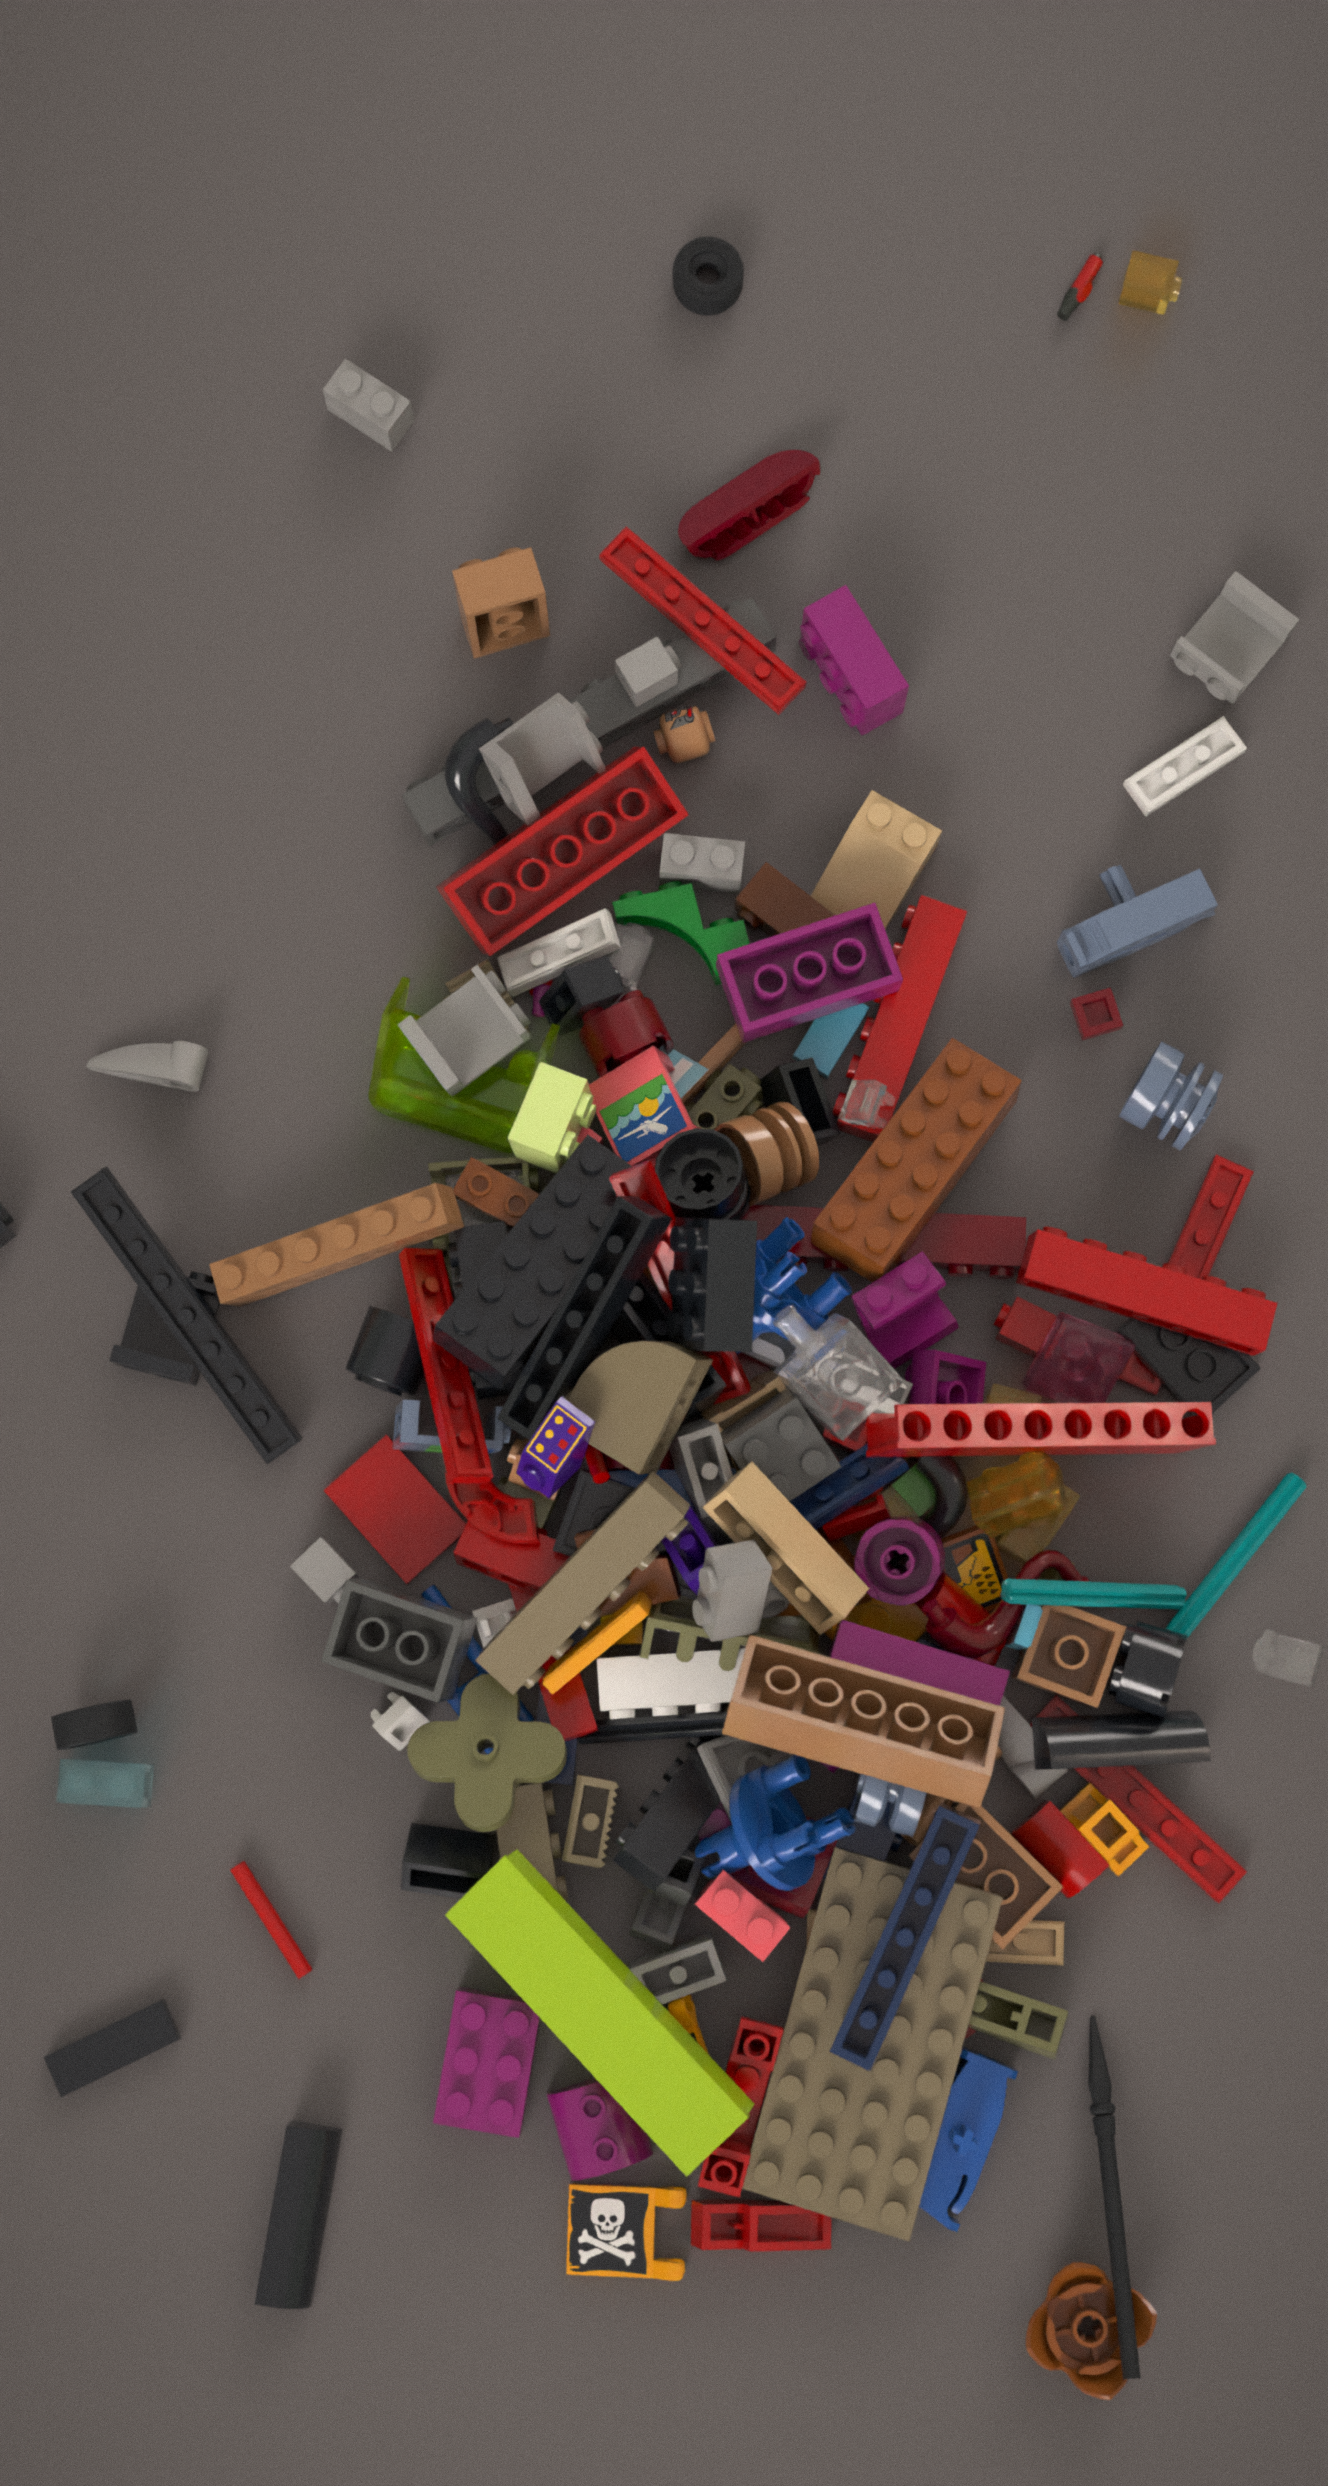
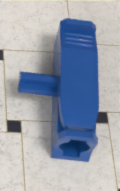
(965, 2134)

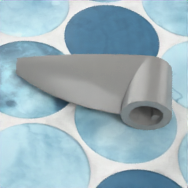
(161, 1064)
(1018, 1753)

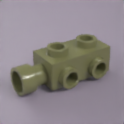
(724, 1107)

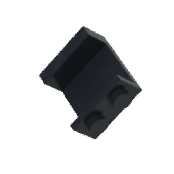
(149, 1343)

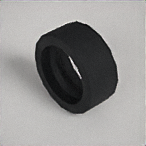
(94, 1724)

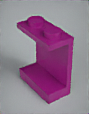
(904, 1310)

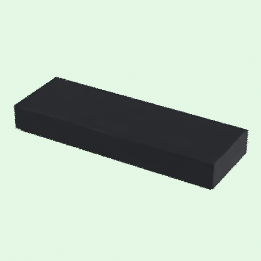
(112, 2047)

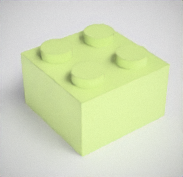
(552, 1118)

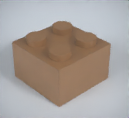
(1070, 1654)

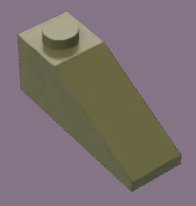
(1018, 2020)

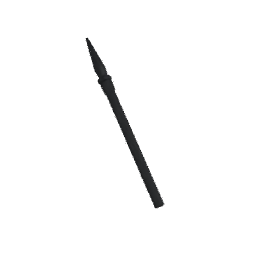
(1104, 2128)

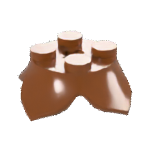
(1090, 2360)

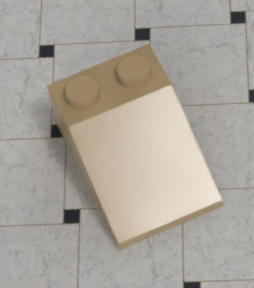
(877, 859)

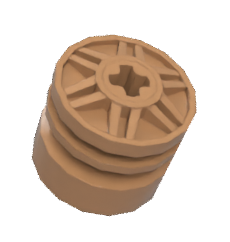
(774, 1149)

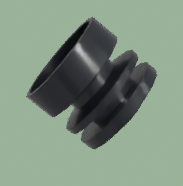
(704, 1176)

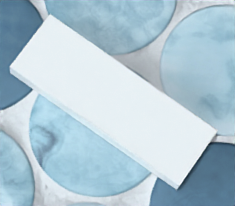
(1184, 766)
(557, 951)

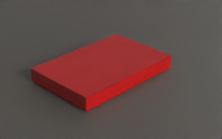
(396, 1509)

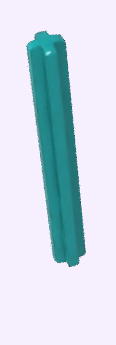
(1237, 1554)
(1092, 1594)

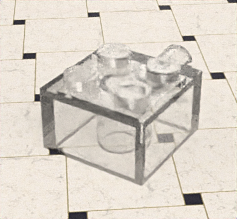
(834, 1371)

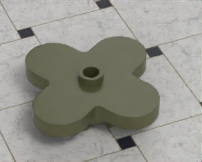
(487, 1782)

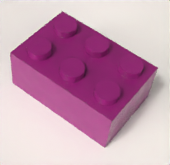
(852, 661)
(487, 2063)

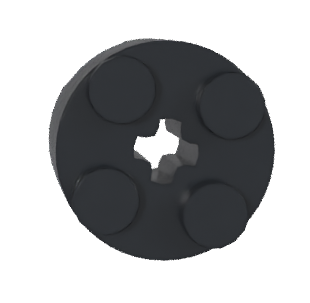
(1149, 1667)

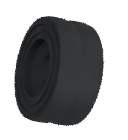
(701, 254)

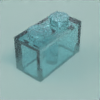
(105, 1783)

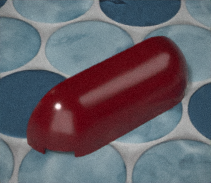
(749, 504)

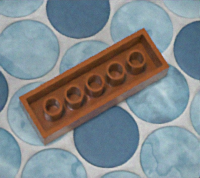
(915, 1161)

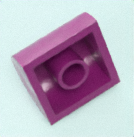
(945, 1378)
(596, 2131)

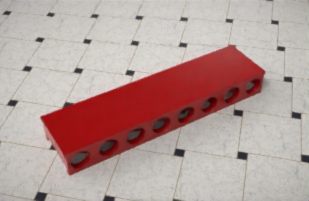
(1039, 1427)

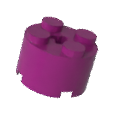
(908, 1536)

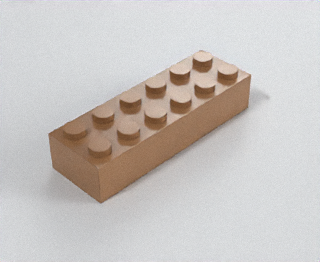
(864, 1721)

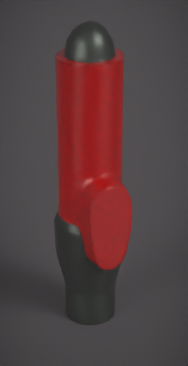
(1081, 287)

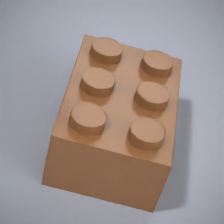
(501, 601)
(1007, 1869)

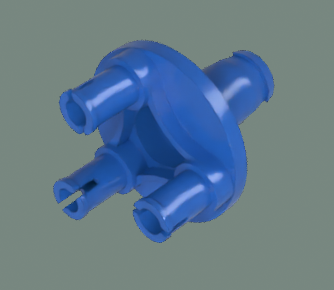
(777, 1288)
(772, 1828)

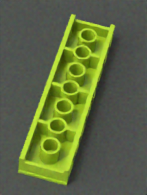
(601, 2011)

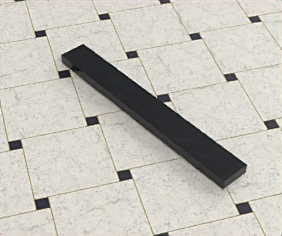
(186, 1315)

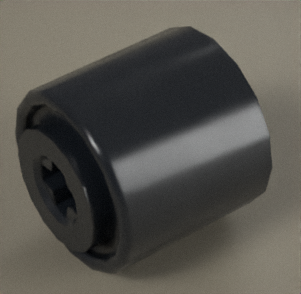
(387, 1353)

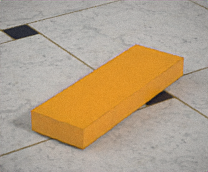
(597, 1641)

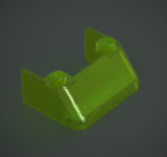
(410, 1092)

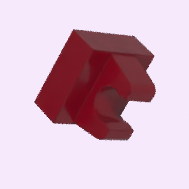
(1096, 1014)

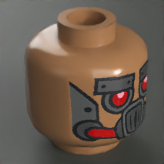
(684, 734)

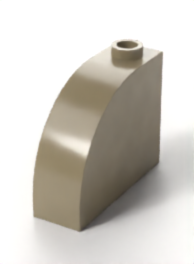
(639, 1399)

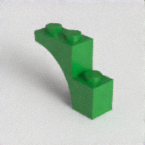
(677, 912)

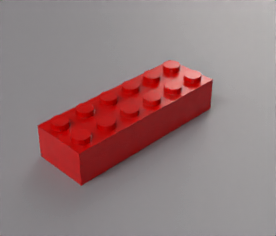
(562, 850)

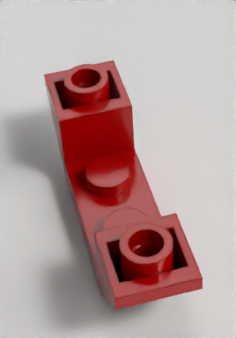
(749, 2066)

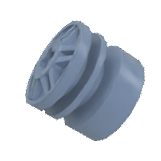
(1171, 1096)

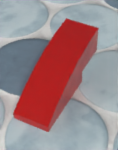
(757, 2226)

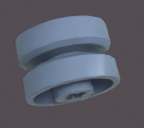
(872, 1800)

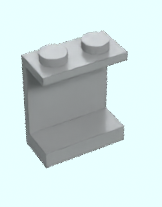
(1234, 638)
(540, 751)
(467, 1031)

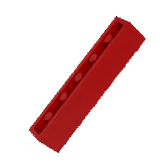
(903, 1015)
(1146, 1291)

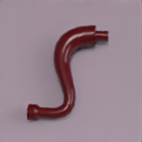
(985, 1636)

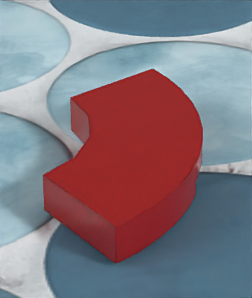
(496, 1512)

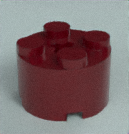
(623, 1032)

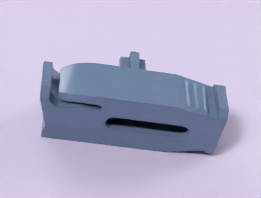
(1134, 919)

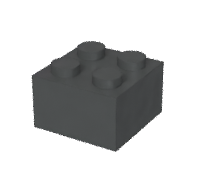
(781, 1444)

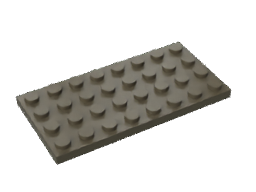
(853, 2136)

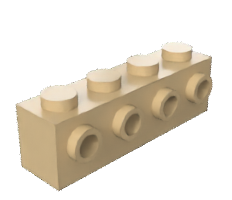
(786, 1545)

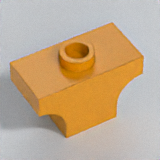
(1105, 1828)

